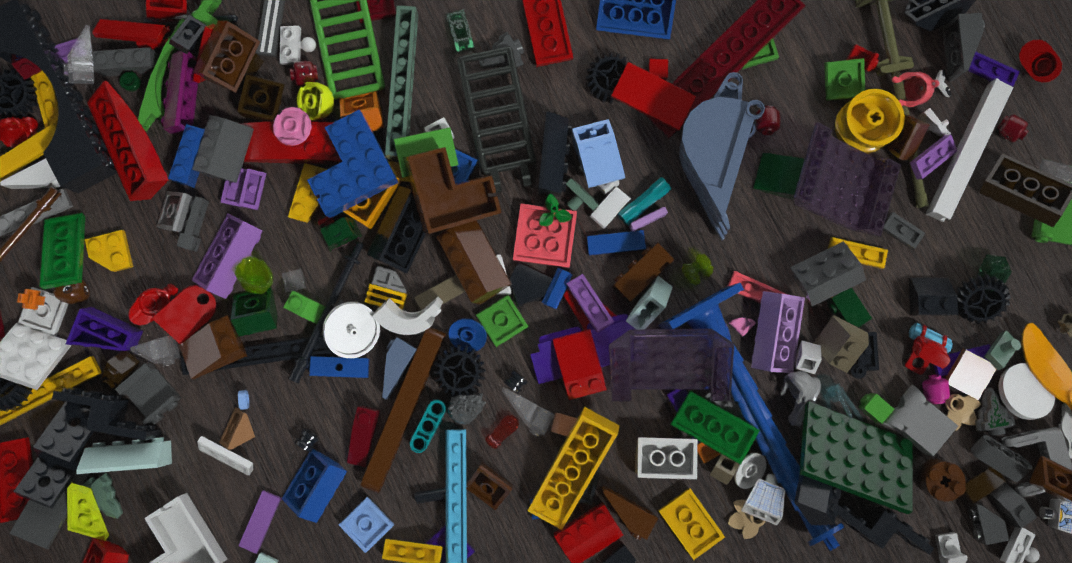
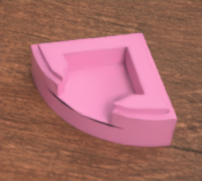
(742, 325)

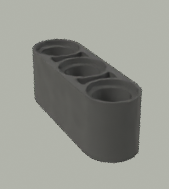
(1001, 458)

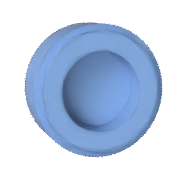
(243, 399)

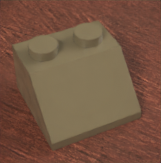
(841, 343)

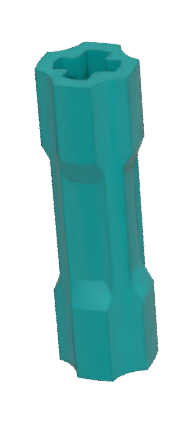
(644, 201)

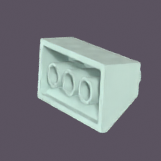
(125, 456)

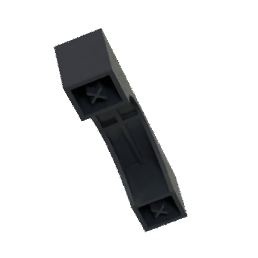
(76, 150)

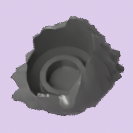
(465, 408)

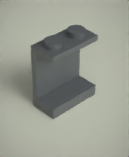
(150, 392)

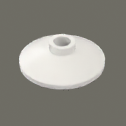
(750, 470)

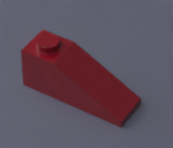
(362, 435)

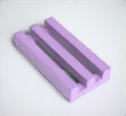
(648, 219)

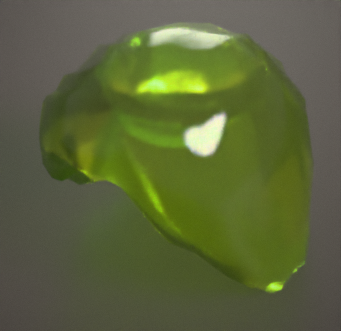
(254, 275)

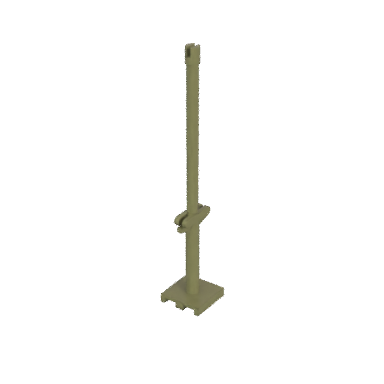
(895, 65)

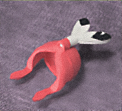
(913, 85)

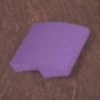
(246, 191)

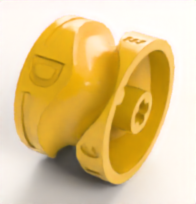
(870, 120)

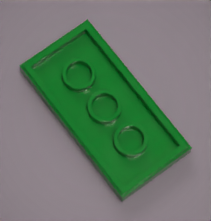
(62, 251)
(715, 427)

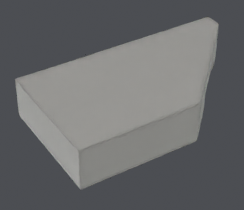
(388, 279)

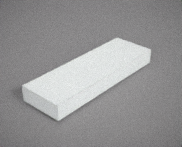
(225, 456)

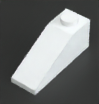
(35, 176)

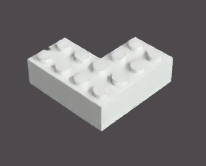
(184, 534)

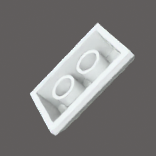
(666, 458)

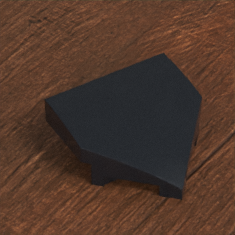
(528, 284)

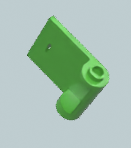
(1060, 233)

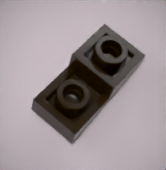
(983, 484)

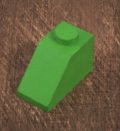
(304, 306)

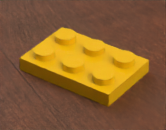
(691, 523)

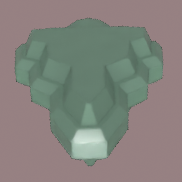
(105, 495)

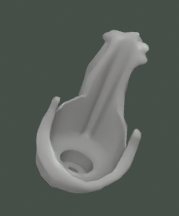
(804, 389)

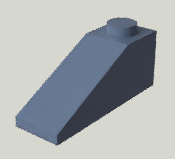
(397, 361)

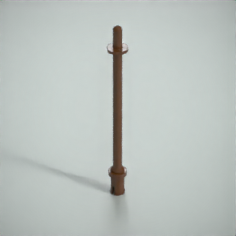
(43, 205)

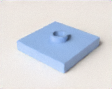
(366, 524)

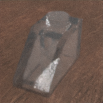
(158, 351)

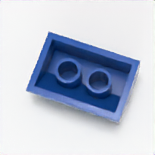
(313, 486)

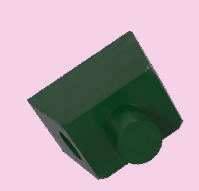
(340, 233)

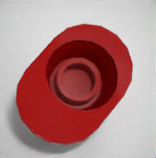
(1040, 61)

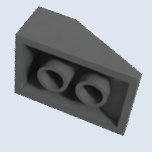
(961, 42)

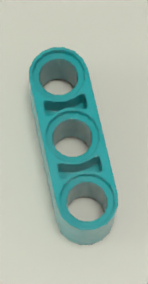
(425, 435)

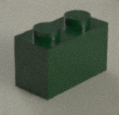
(849, 308)

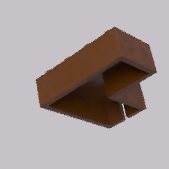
(440, 200)

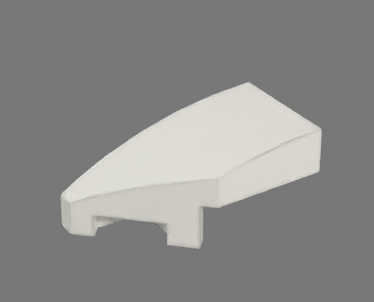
(936, 125)

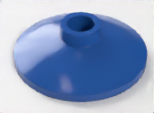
(459, 336)

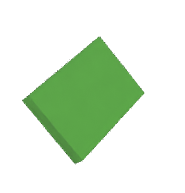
(425, 142)

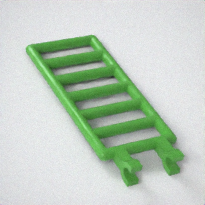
(326, 59)

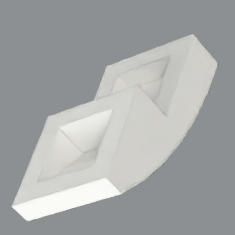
(610, 207)

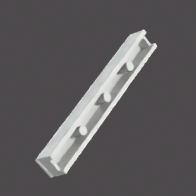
(969, 150)

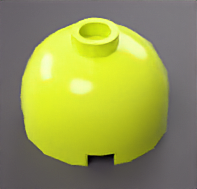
(315, 100)

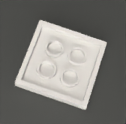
(29, 355)

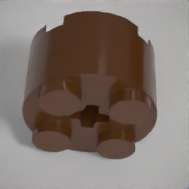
(949, 474)

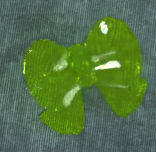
(701, 264)

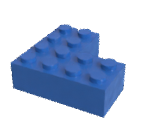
(362, 169)

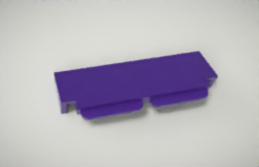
(546, 360)

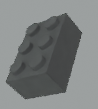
(828, 273)

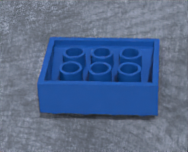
(637, 17)

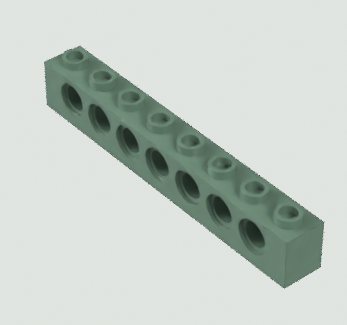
(401, 77)

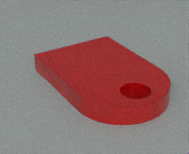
(185, 314)

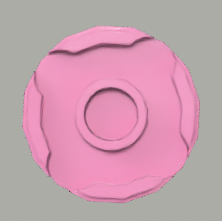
(292, 126)

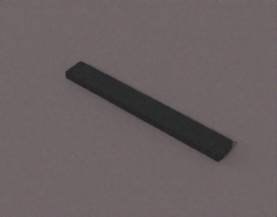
(272, 353)

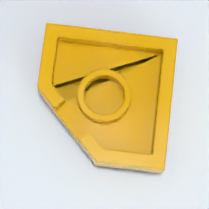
(110, 250)

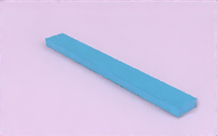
(456, 497)

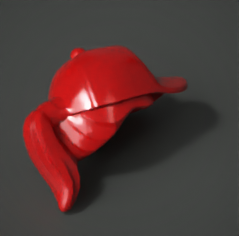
(150, 303)

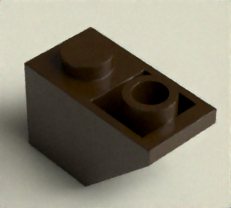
(118, 370)

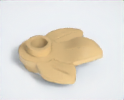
(963, 411)
(744, 521)

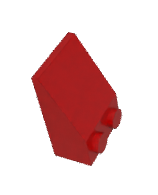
(579, 364)

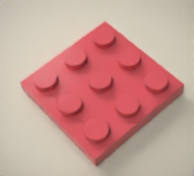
(543, 244)

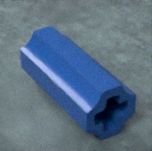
(557, 288)

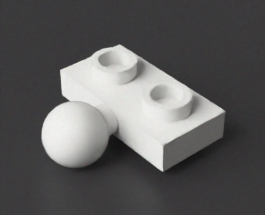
(291, 44)
(1019, 547)

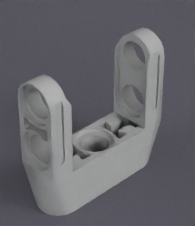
(1050, 445)

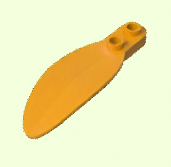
(1047, 364)

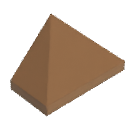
(237, 430)

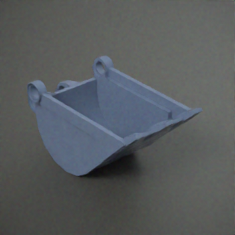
(714, 148)

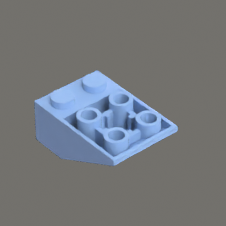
(598, 153)

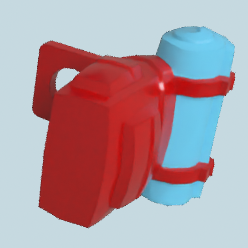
(930, 347)

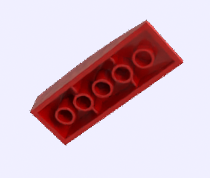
(127, 144)
(266, 147)

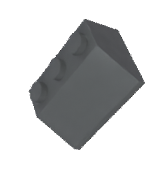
(222, 149)

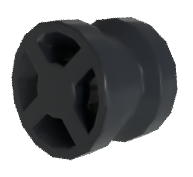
(515, 382)
(307, 440)

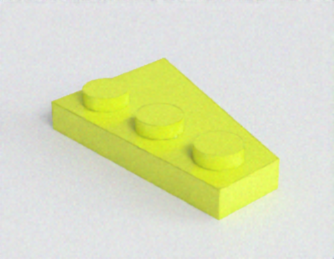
(83, 513)

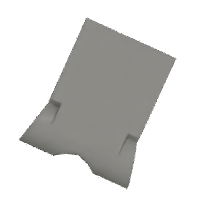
(920, 422)

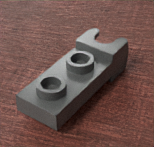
(189, 239)

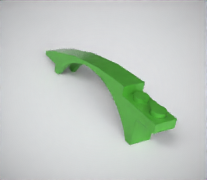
(152, 103)

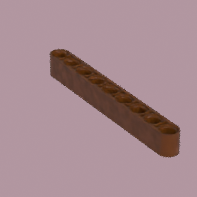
(403, 409)

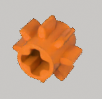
(31, 299)

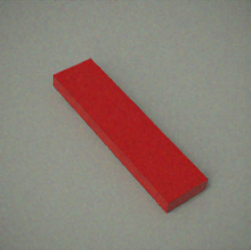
(129, 31)

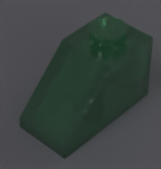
(995, 266)

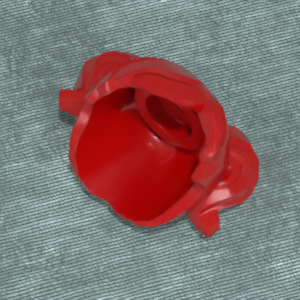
(16, 130)

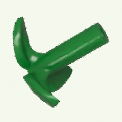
(551, 204)

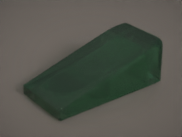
(460, 30)

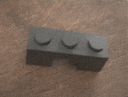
(115, 61)

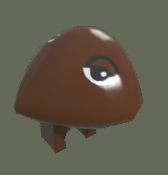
(72, 293)

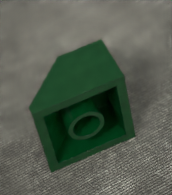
(254, 312)

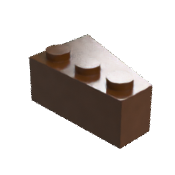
(642, 272)

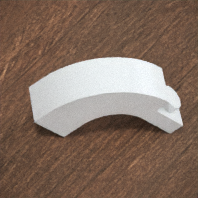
(404, 322)

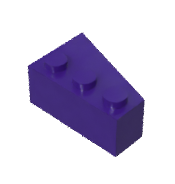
(102, 330)

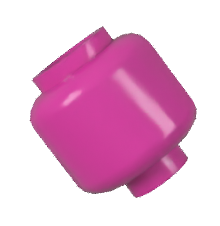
(936, 389)

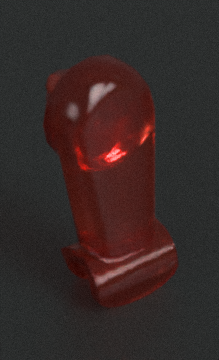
(503, 430)

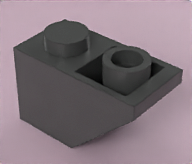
(987, 526)

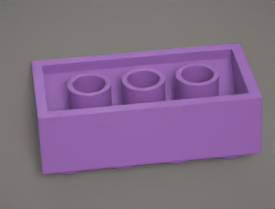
(231, 245)

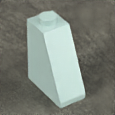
(650, 304)

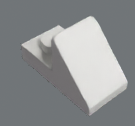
(949, 548)

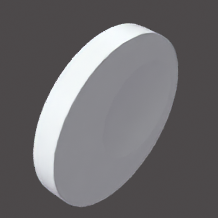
(350, 330)
(1024, 394)

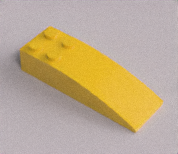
(574, 468)

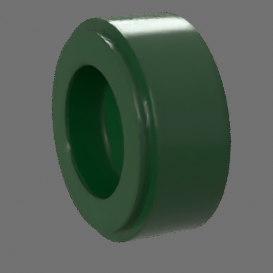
(130, 81)

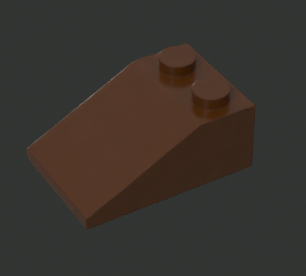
(212, 348)
(635, 517)

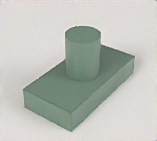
(580, 196)
(1002, 350)

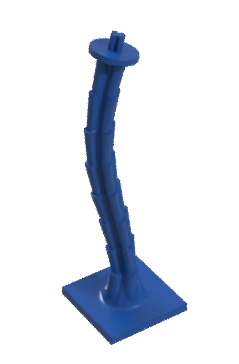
(708, 315)

